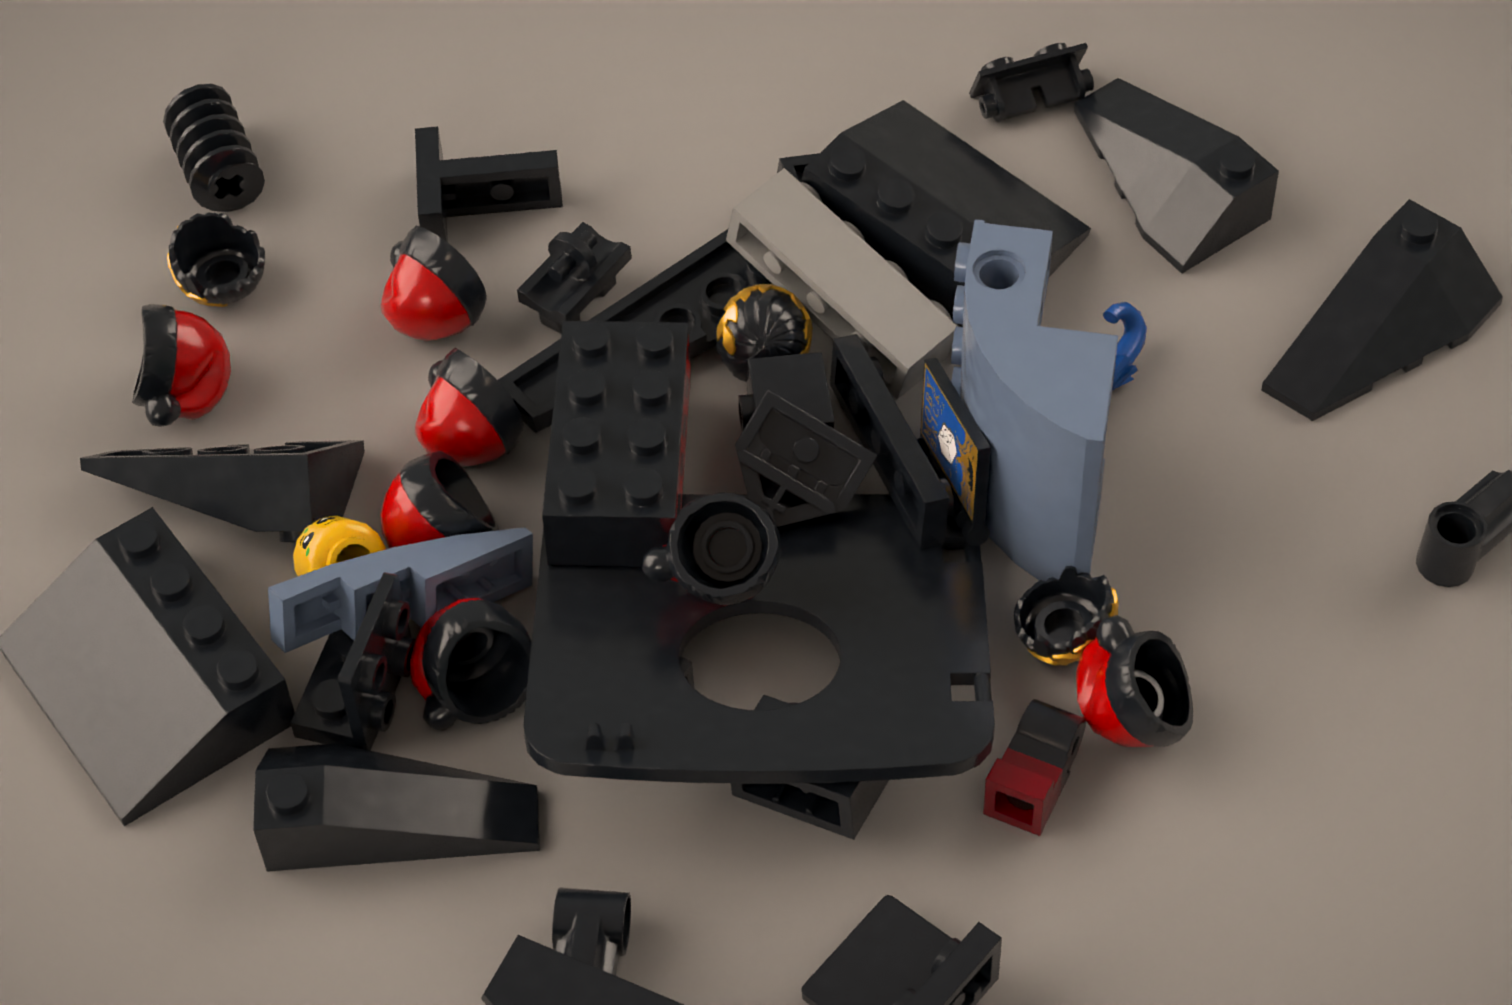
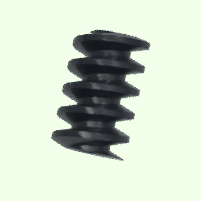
(213, 148)

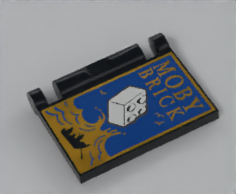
(956, 451)

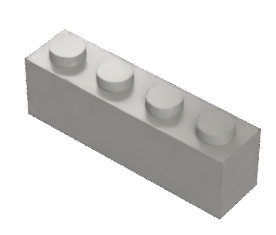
(840, 278)

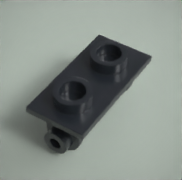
(1010, 83)

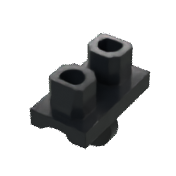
(575, 273)

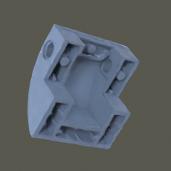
(1034, 397)

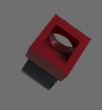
(1034, 766)

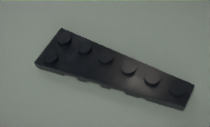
(686, 292)

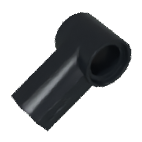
(1466, 530)
(592, 926)

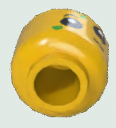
(334, 541)

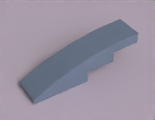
(429, 576)

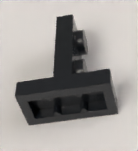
(480, 183)

